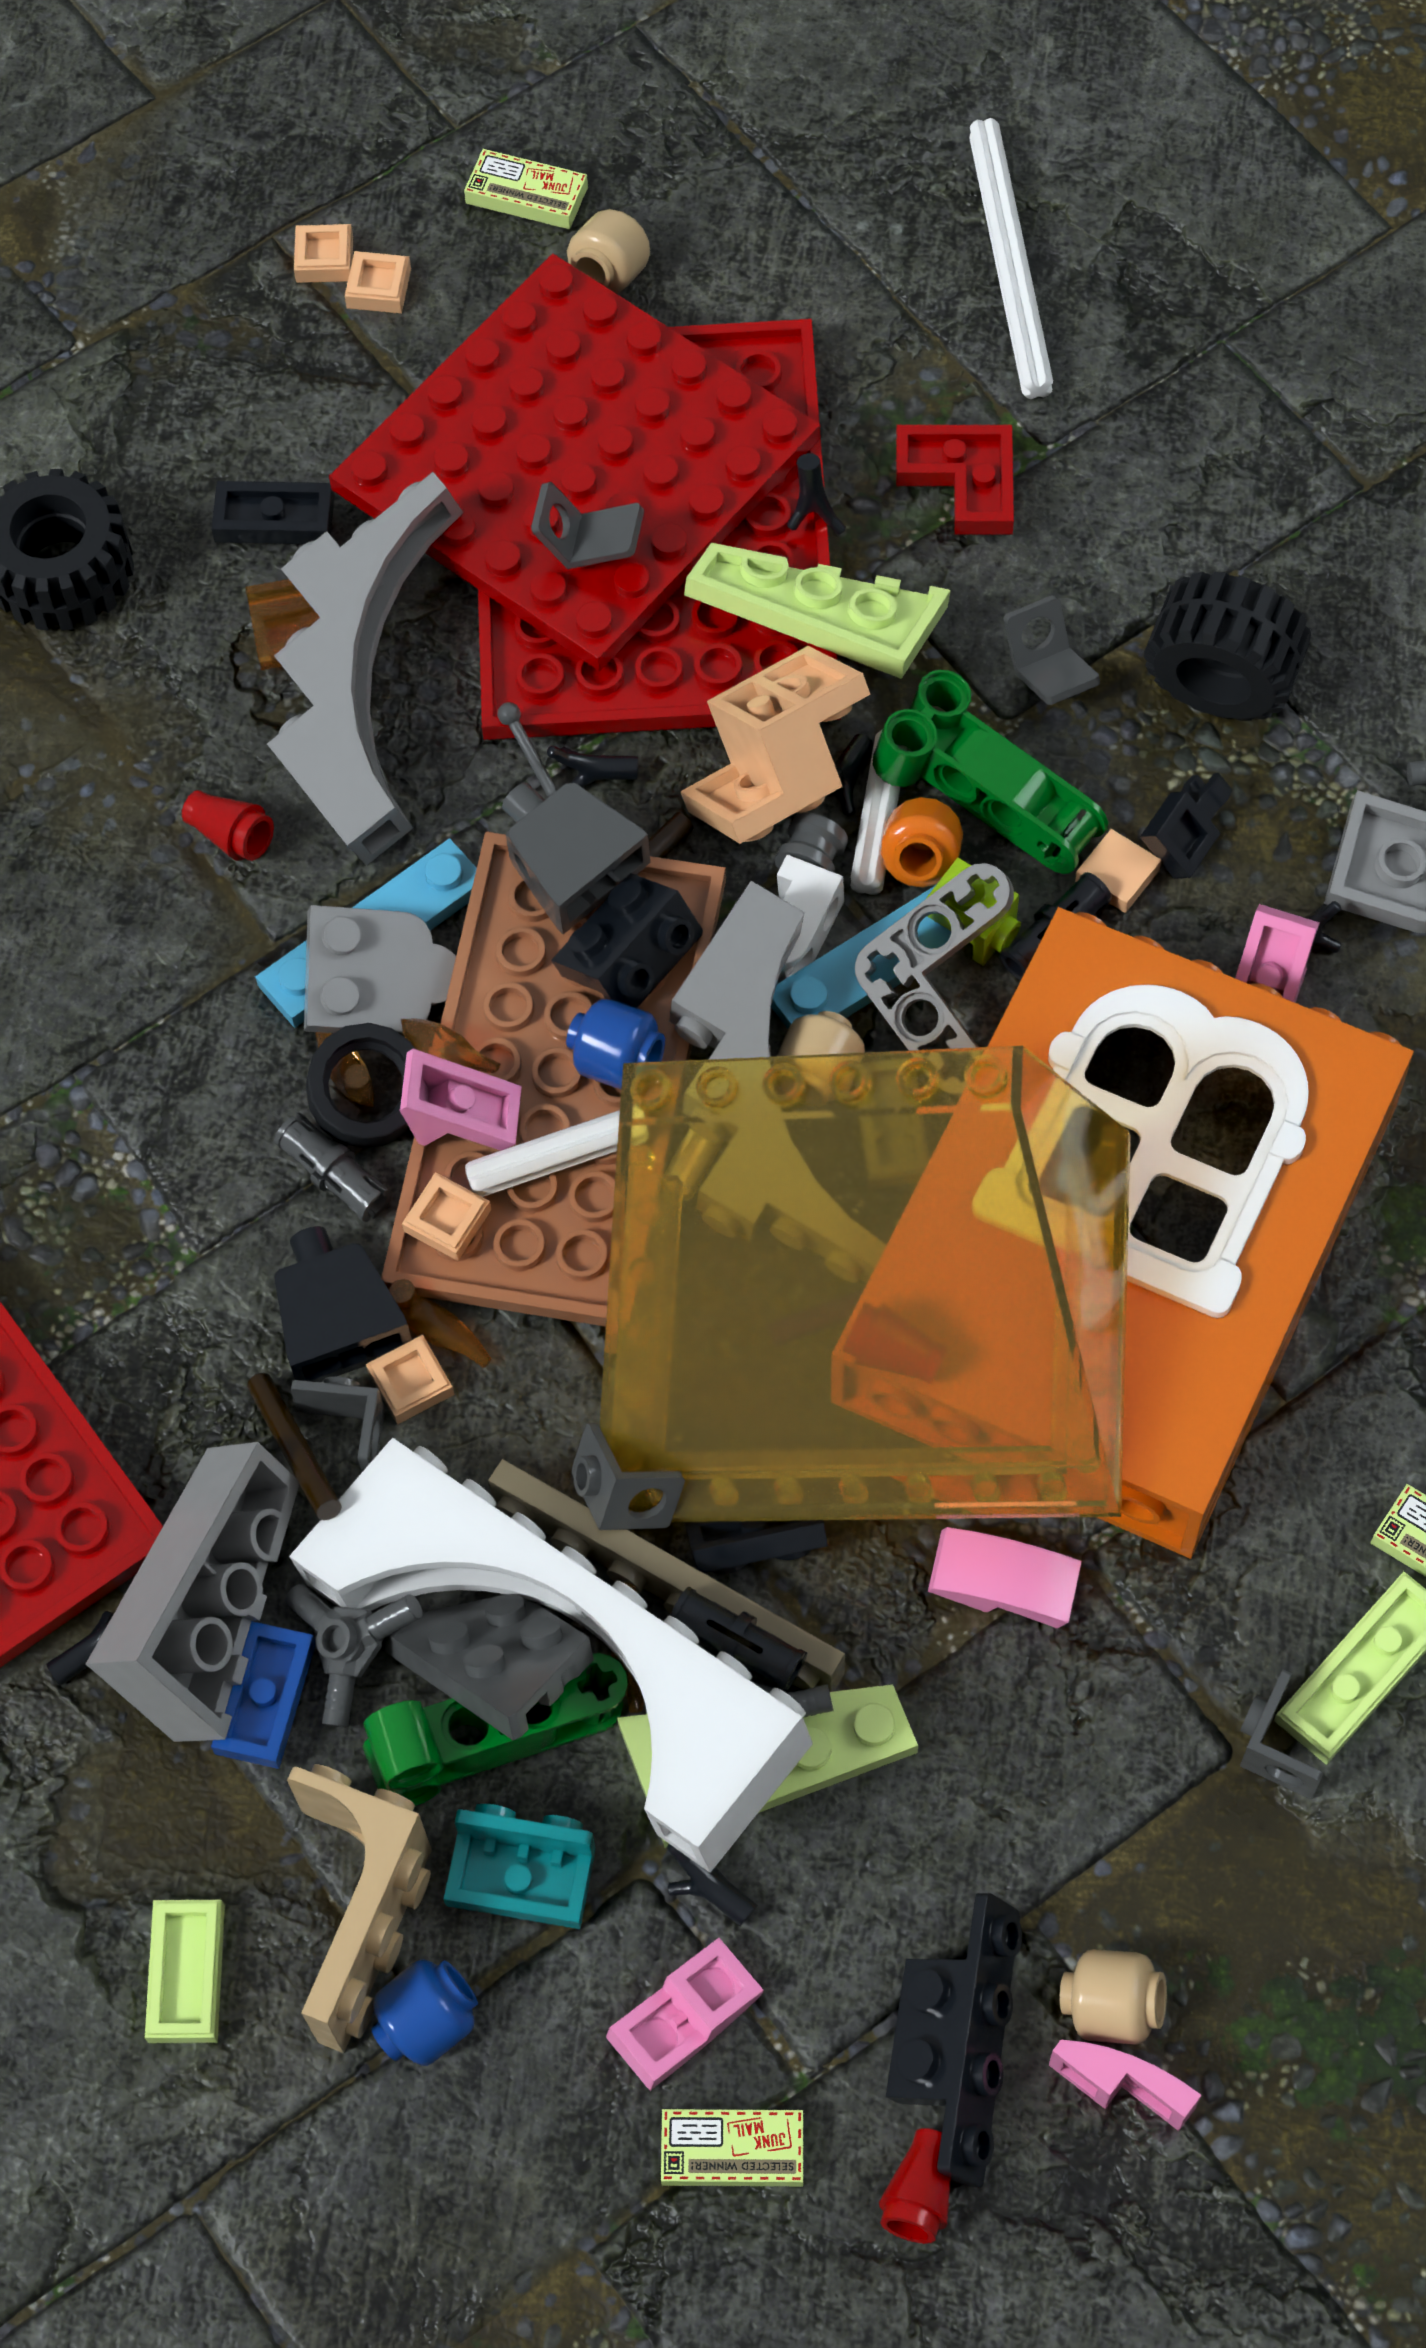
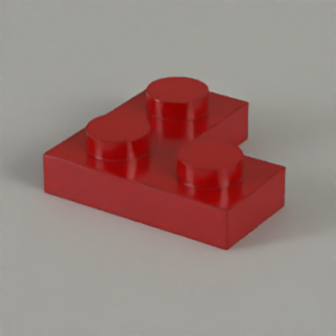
(970, 459)

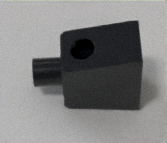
(335, 1308)

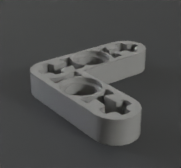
(918, 961)

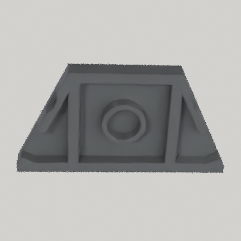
(494, 1656)

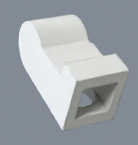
(820, 897)

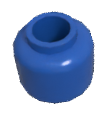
(613, 1036)
(423, 2012)

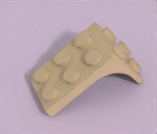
(388, 1885)

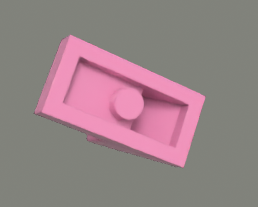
(1277, 951)
(458, 1101)

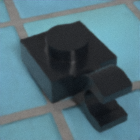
(1183, 826)

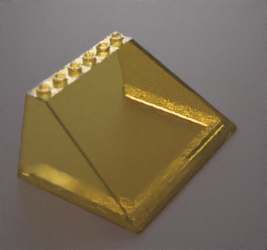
(868, 1288)

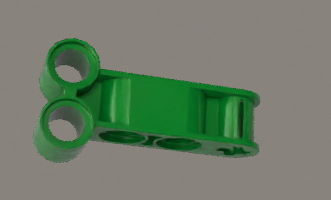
(985, 774)
(415, 1754)

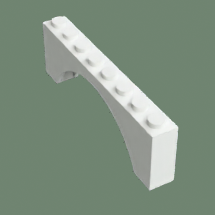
(713, 1732)

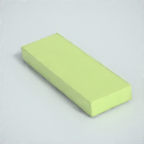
(1359, 1671)

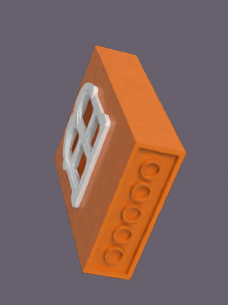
(1216, 1328)

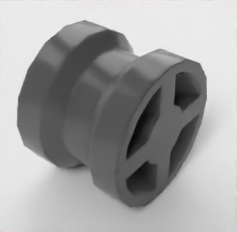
(813, 841)

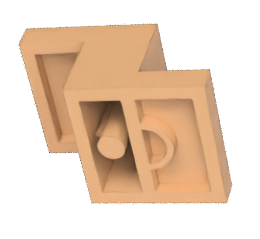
(775, 744)

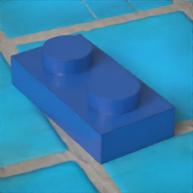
(268, 1695)

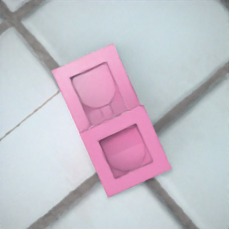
(1004, 1574)
(684, 2014)
(1103, 2072)

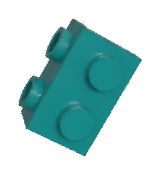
(520, 1866)

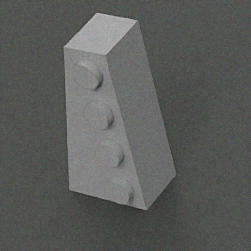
(192, 1602)

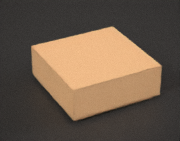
(323, 253)
(377, 282)
(1122, 868)
(446, 1216)
(410, 1379)

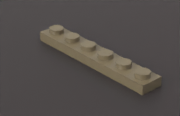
(651, 1568)

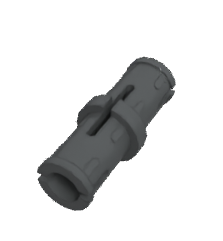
(332, 1167)

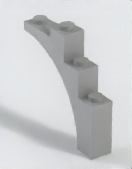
(333, 659)
(735, 979)

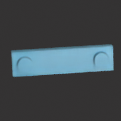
(428, 888)
(831, 979)

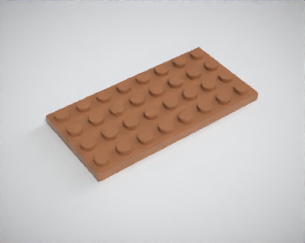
(552, 1236)

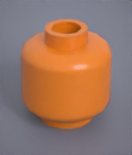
(921, 841)

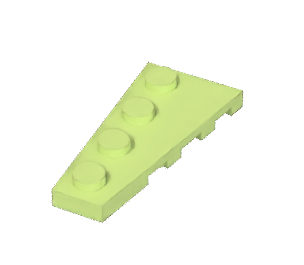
(842, 615)
(856, 1737)

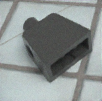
(571, 849)

